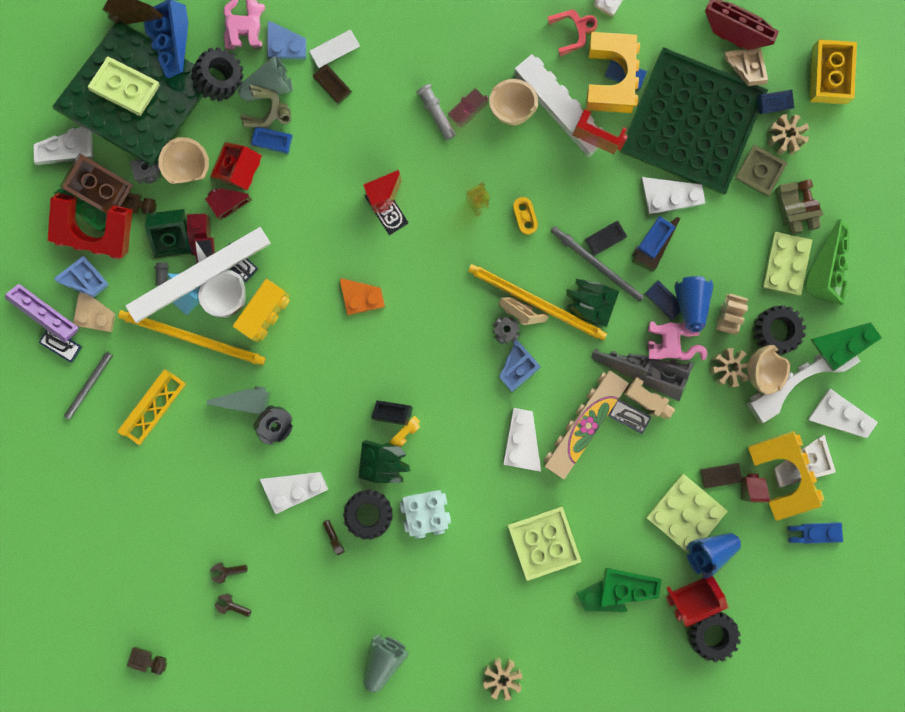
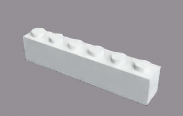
(554, 99)

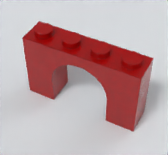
(65, 231)

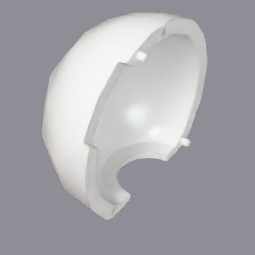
(223, 294)

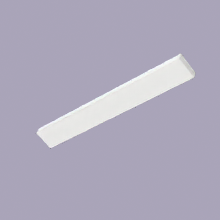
(198, 275)

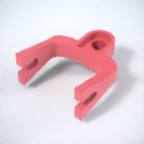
(581, 24)

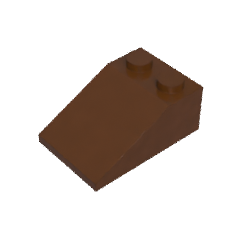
(95, 184)

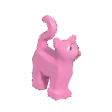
(243, 25)
(670, 342)

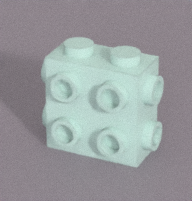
(425, 513)

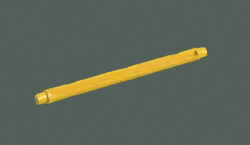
(537, 302)
(194, 338)

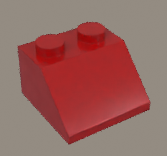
(236, 165)
(382, 191)

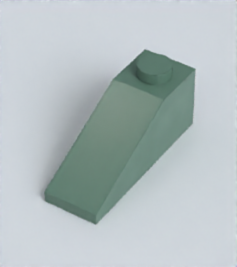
(247, 400)

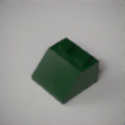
(167, 233)

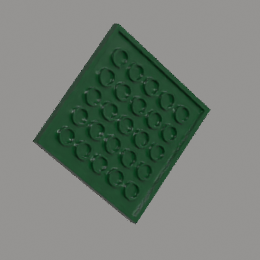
(693, 121)
(135, 134)

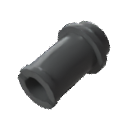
(161, 273)

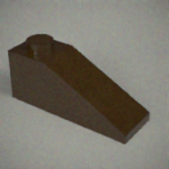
(130, 11)
(647, 262)

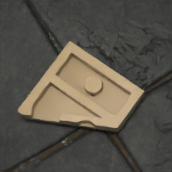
(748, 65)
(521, 311)
(93, 314)

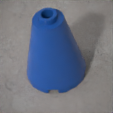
(694, 301)
(712, 553)

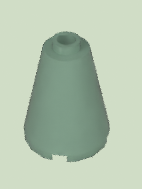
(269, 76)
(383, 661)

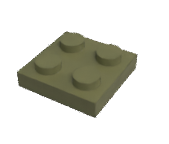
(761, 170)

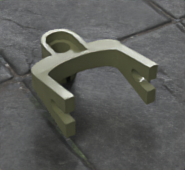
(276, 109)

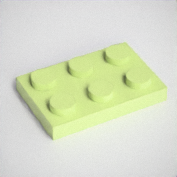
(123, 86)
(787, 263)

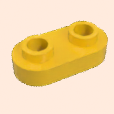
(525, 216)
(399, 438)

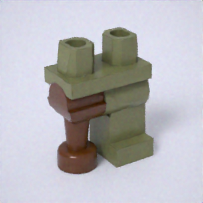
(798, 211)

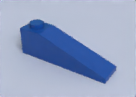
(169, 36)

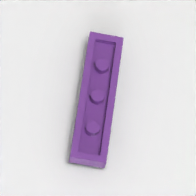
(41, 313)

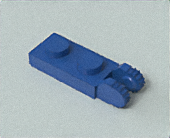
(817, 533)

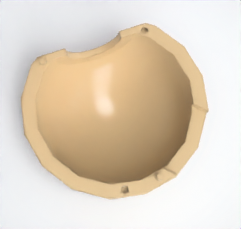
(513, 101)
(183, 161)
(768, 370)

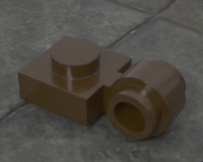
(134, 202)
(141, 659)

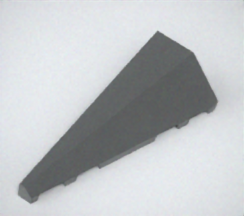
(662, 376)

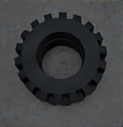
(226, 65)
(793, 324)
(354, 524)
(722, 649)

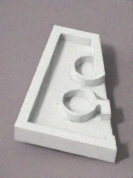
(64, 147)
(670, 195)
(820, 462)
(291, 490)

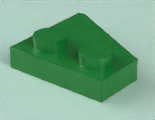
(590, 599)

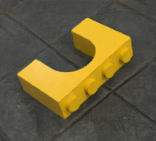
(623, 50)
(788, 447)

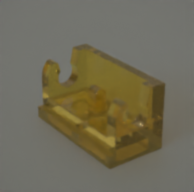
(476, 197)

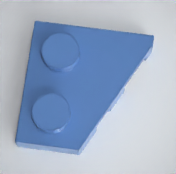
(285, 43)
(83, 278)
(518, 367)

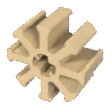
(783, 127)
(732, 314)
(728, 360)
(496, 676)

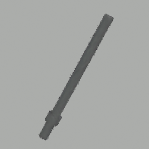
(567, 240)

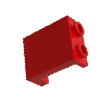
(597, 136)
(697, 600)

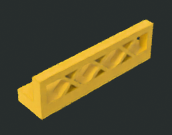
(146, 402)

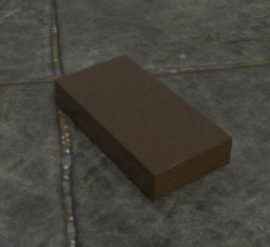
(332, 84)
(721, 475)

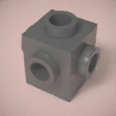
(144, 172)
(503, 337)

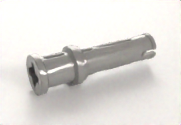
(432, 104)

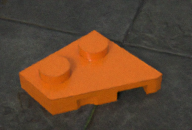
(361, 297)

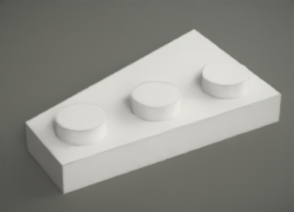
(842, 415)
(522, 442)

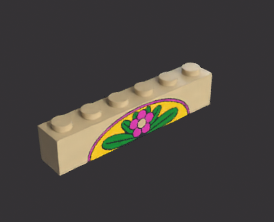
(586, 424)

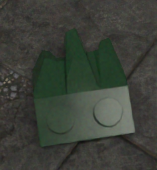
(592, 301)
(382, 463)

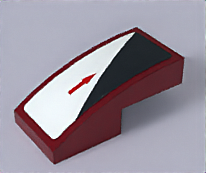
(204, 248)

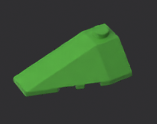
(827, 272)

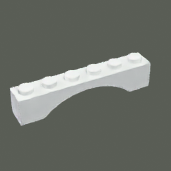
(769, 405)

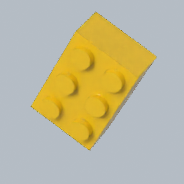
(833, 72)
(262, 311)

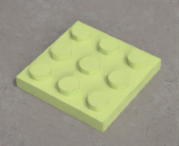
(686, 512)
(544, 543)

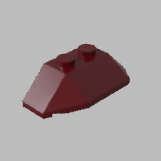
(739, 25)

